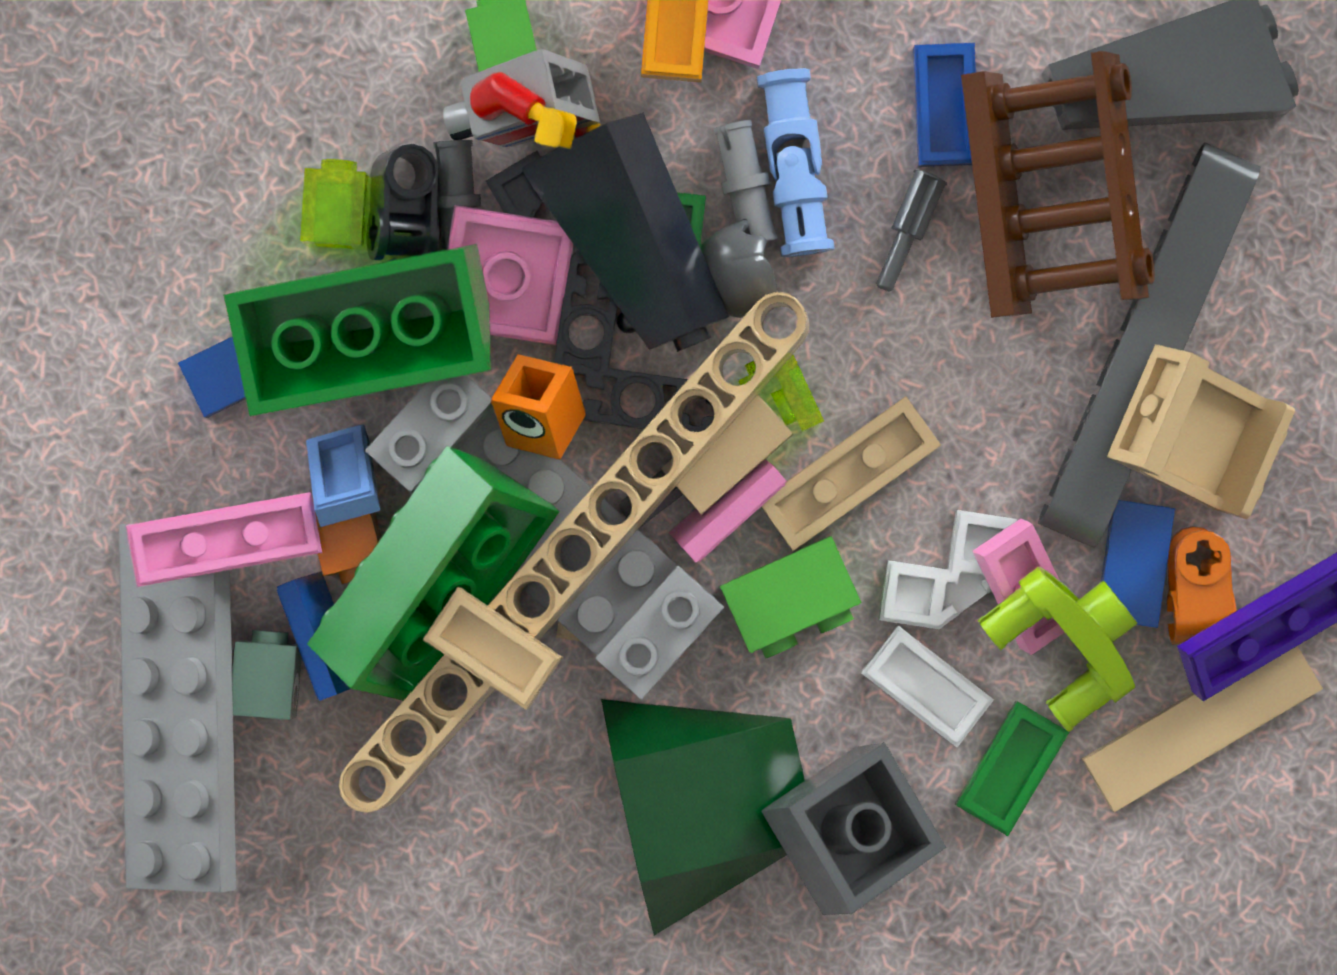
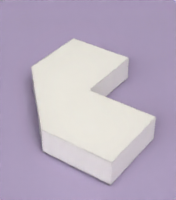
(937, 595)

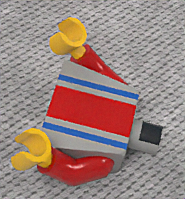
(526, 101)

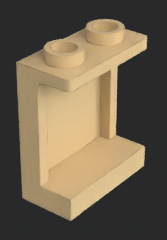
(1200, 432)

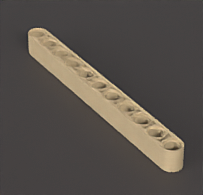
(605, 540)

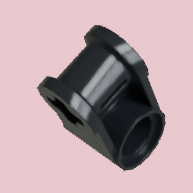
(403, 209)

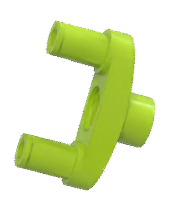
(1090, 624)

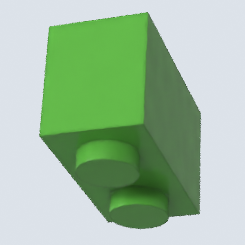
(791, 596)

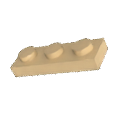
(850, 473)

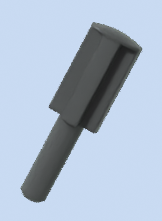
(911, 223)

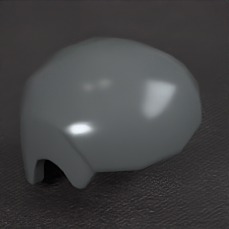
(739, 267)

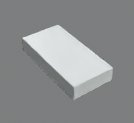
(927, 686)

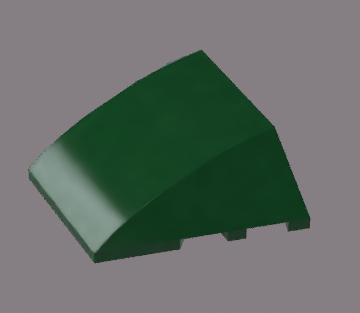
(696, 798)

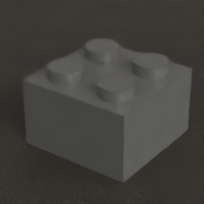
(854, 829)

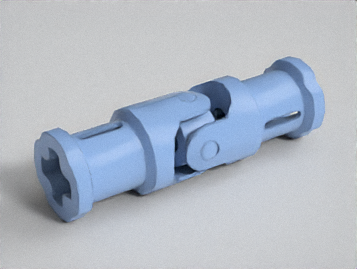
(794, 167)

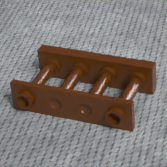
(1000, 163)

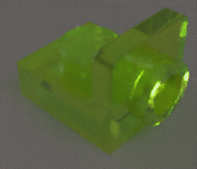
(794, 398)

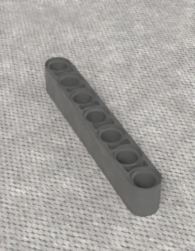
(1184, 272)

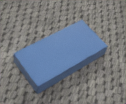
(342, 475)

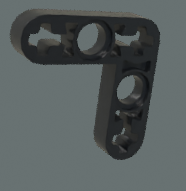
(595, 362)

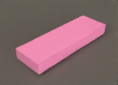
(223, 539)

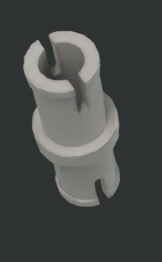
(744, 178)

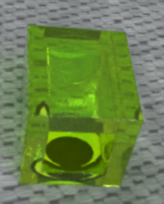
(335, 206)

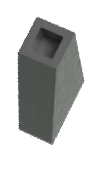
(1193, 70)

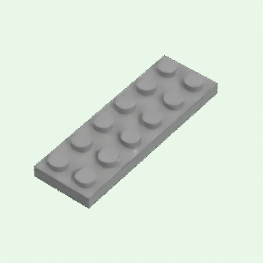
(177, 731)

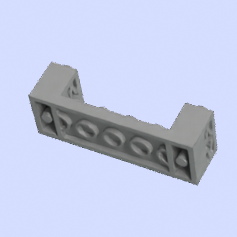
(637, 608)

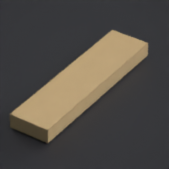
(1197, 729)

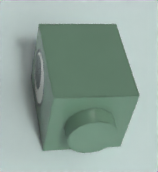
(266, 676)

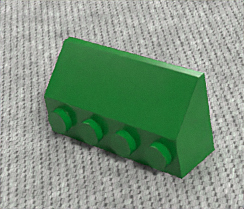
(361, 330)
(456, 531)

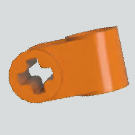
(1197, 595)

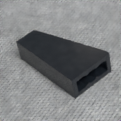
(632, 230)

